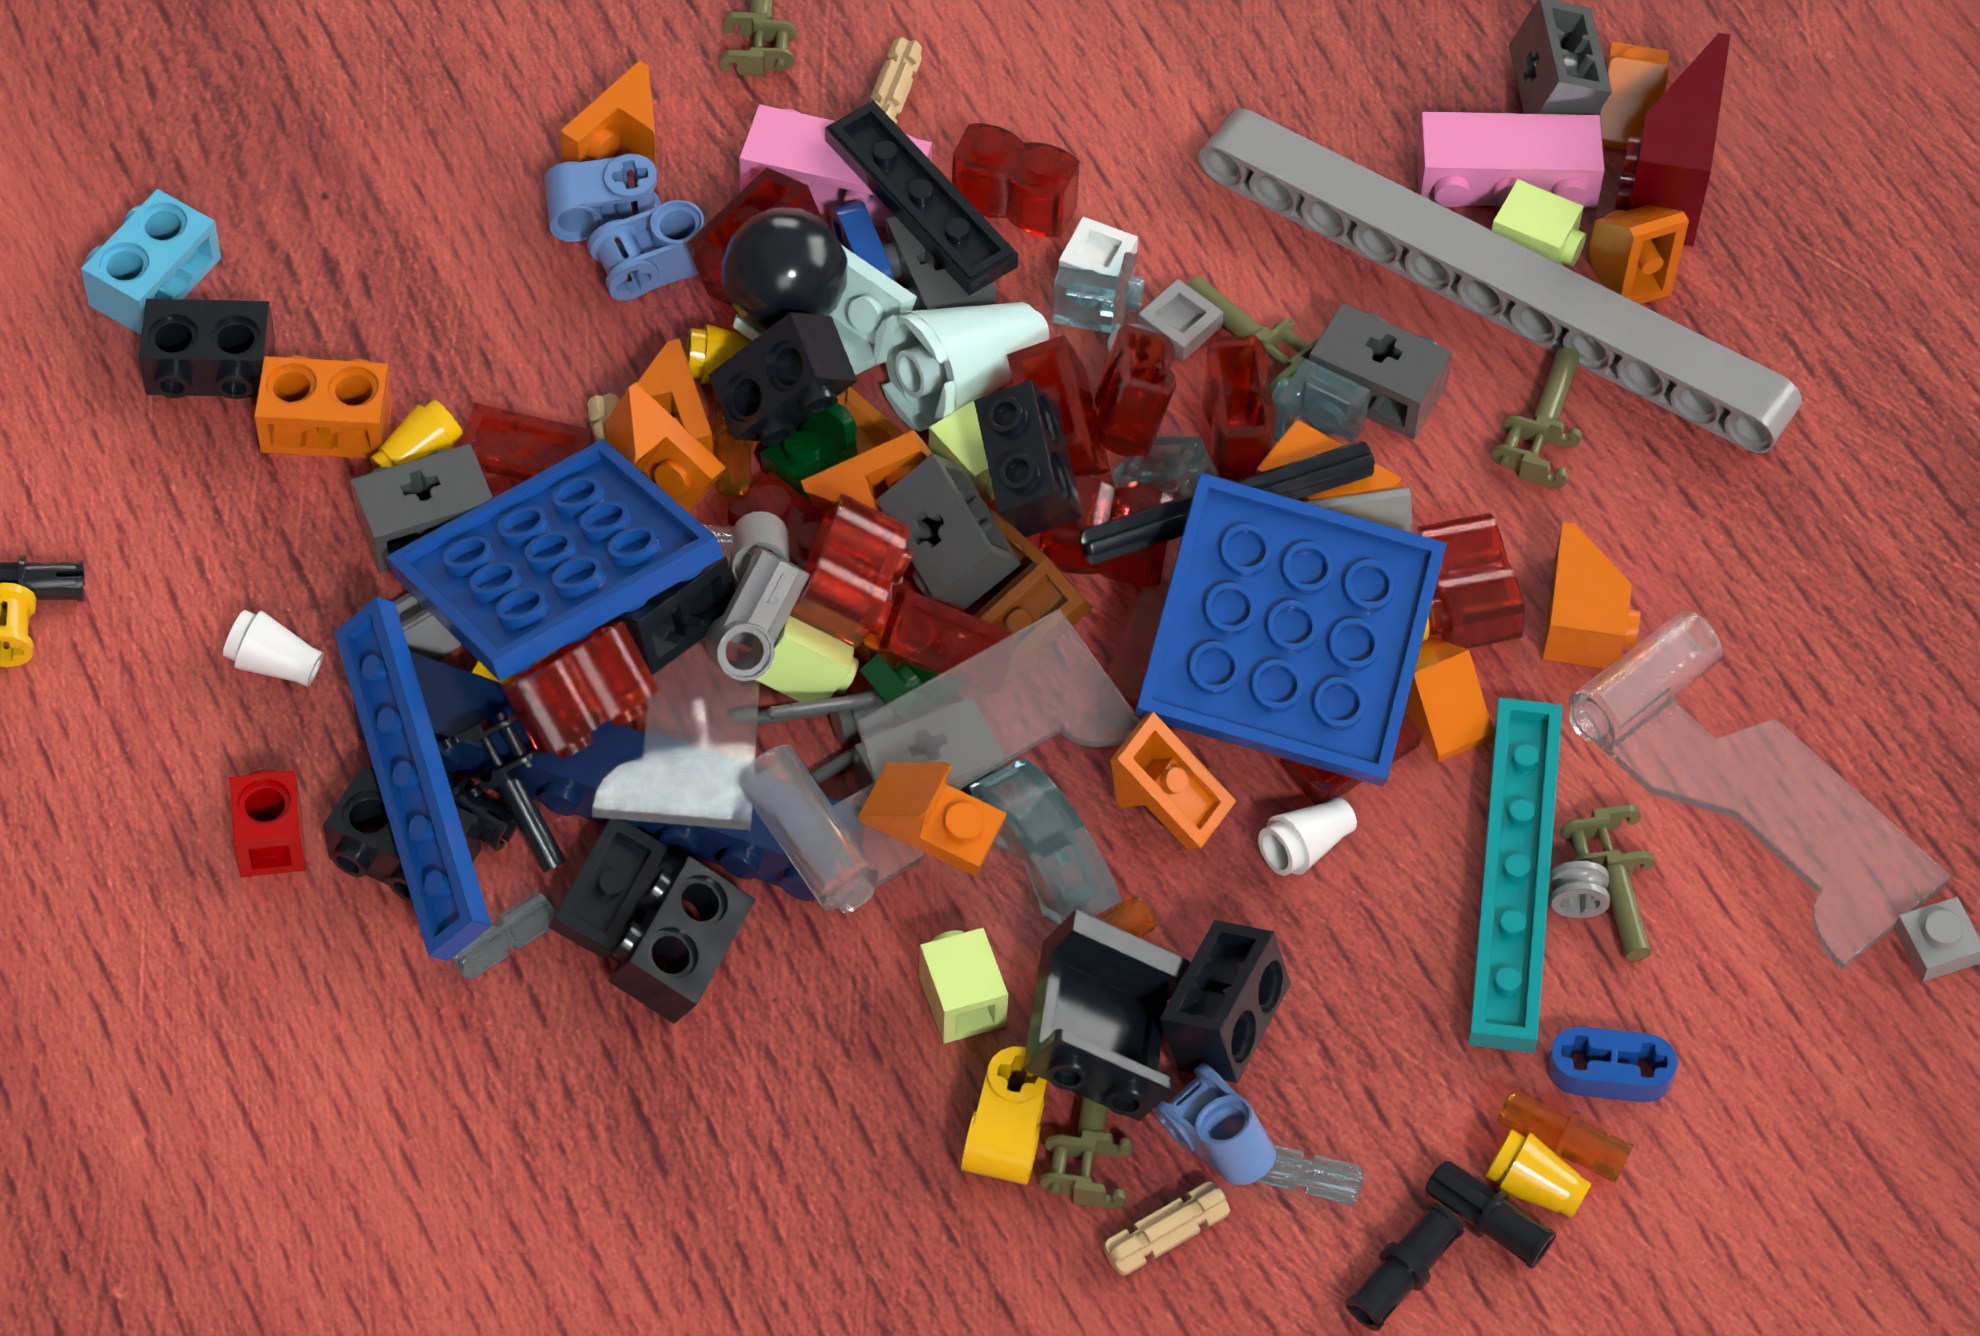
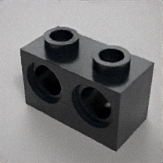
(205, 347)
(782, 378)
(1028, 458)
(679, 615)
(375, 852)
(688, 945)
(1225, 1000)

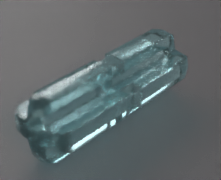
(516, 929)
(1322, 1176)

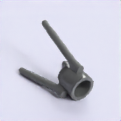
(844, 714)

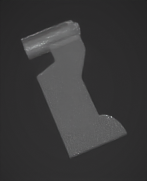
(967, 717)
(694, 743)
(1762, 779)

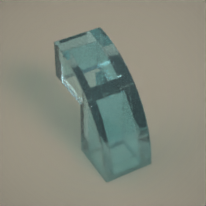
(1050, 841)

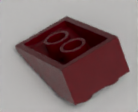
(1678, 141)

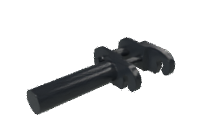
(511, 785)

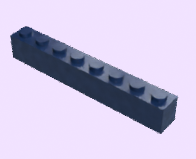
(570, 783)

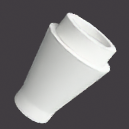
(270, 649)
(1303, 836)

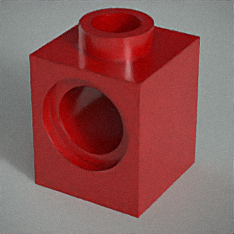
(273, 844)

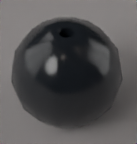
(783, 265)

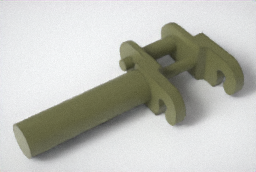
(760, 26)
(1243, 325)
(1543, 428)
(1620, 868)
(1091, 1142)

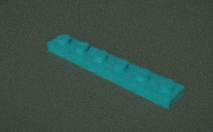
(1515, 876)

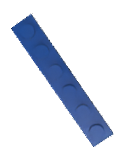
(412, 780)

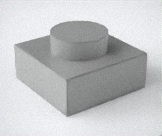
(1182, 317)
(1939, 939)

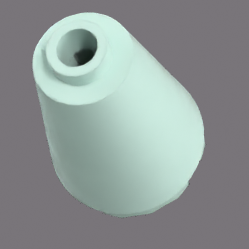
(951, 356)

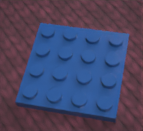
(553, 559)
(1291, 629)

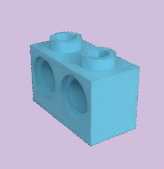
(153, 255)

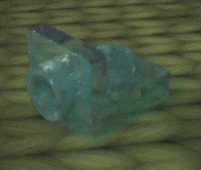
(1097, 299)
(1323, 399)
(1169, 467)

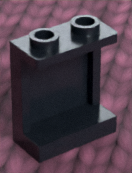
(1101, 1013)

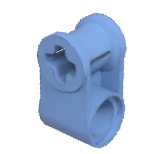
(597, 192)
(648, 248)
(1218, 1128)

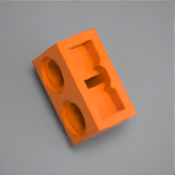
(324, 407)

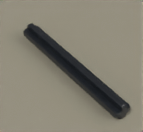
(1168, 519)

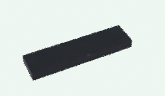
(921, 197)

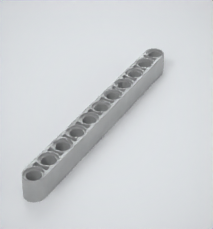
(1501, 280)

